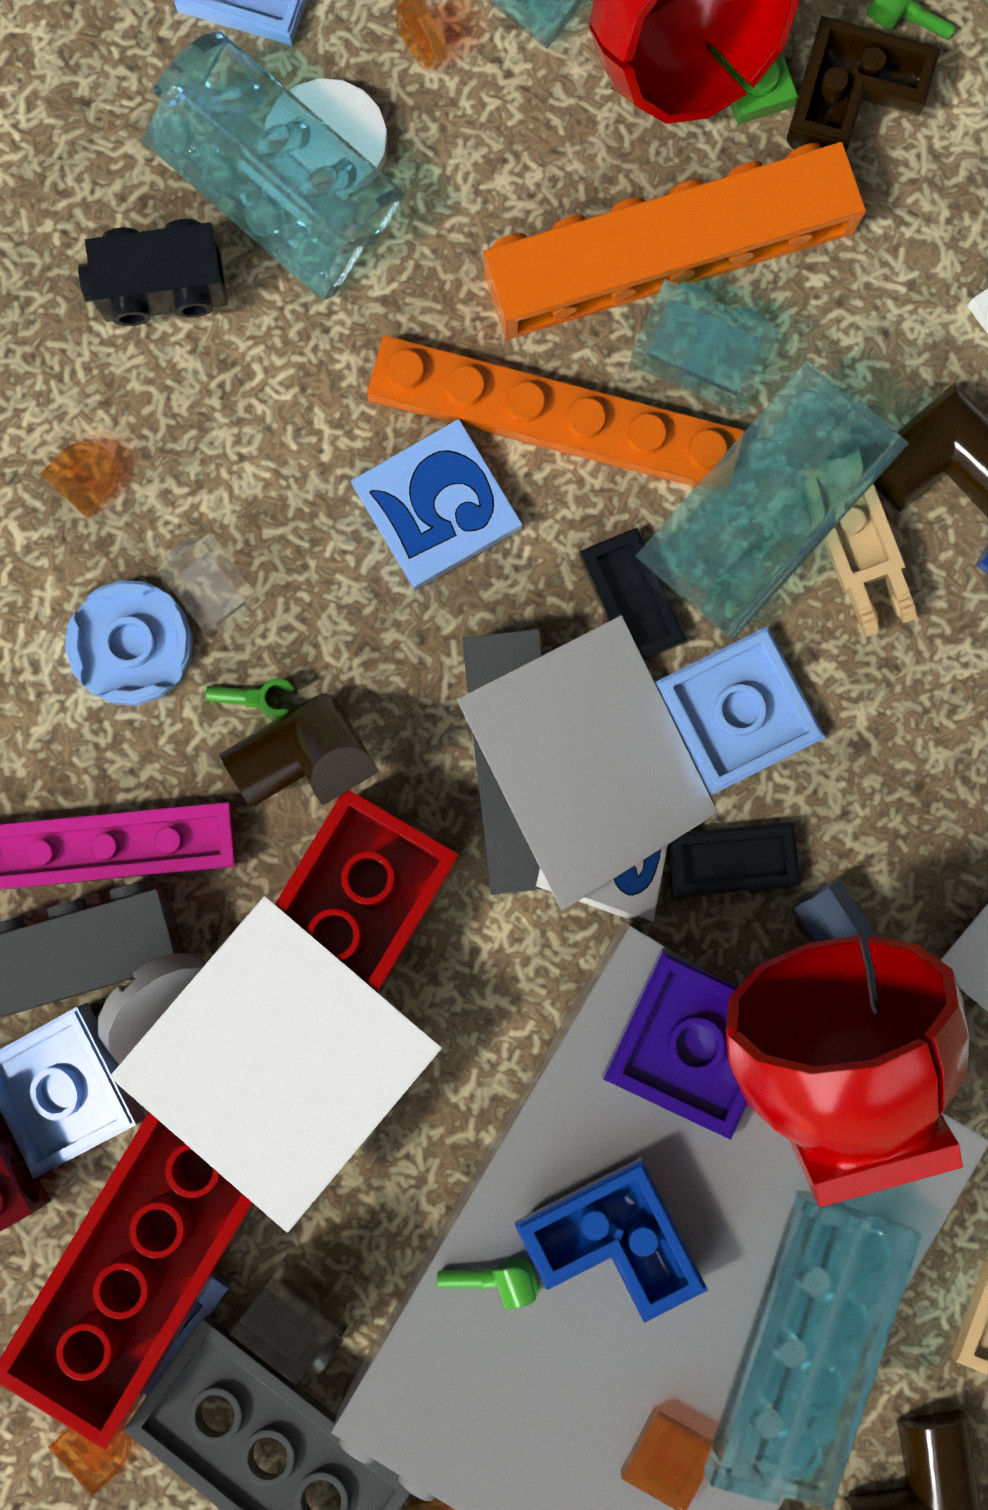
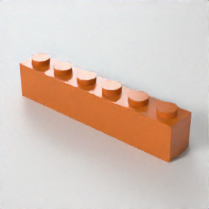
(676, 237)

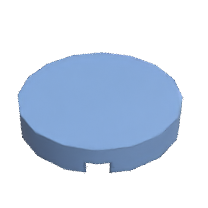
(149, 650)

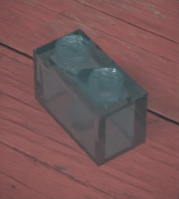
(704, 345)

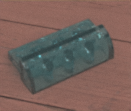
(269, 162)
(770, 500)
(811, 1354)

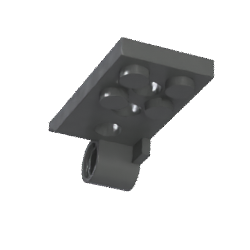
(264, 1406)

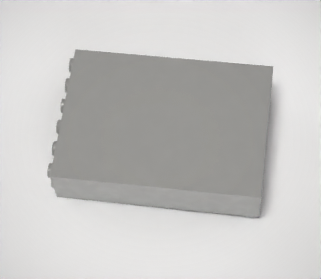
(554, 1393)

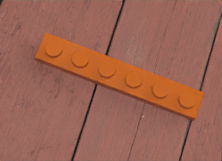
(547, 412)

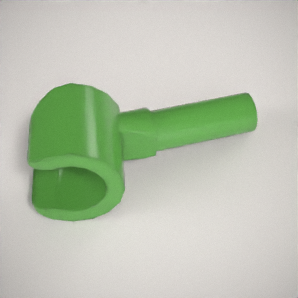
(889, 12)
(251, 697)
(514, 1280)

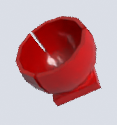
(662, 55)
(847, 1082)

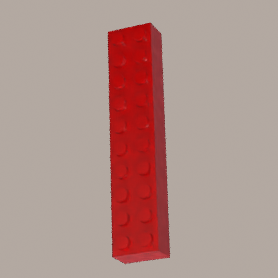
(165, 1210)

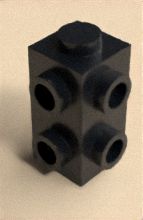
(154, 272)

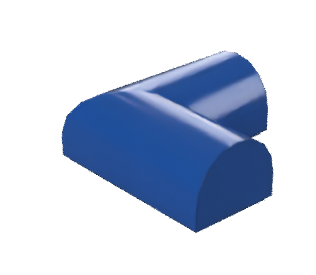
(618, 1220)

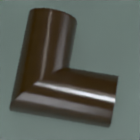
(854, 66)
(942, 439)
(306, 742)
(935, 1464)

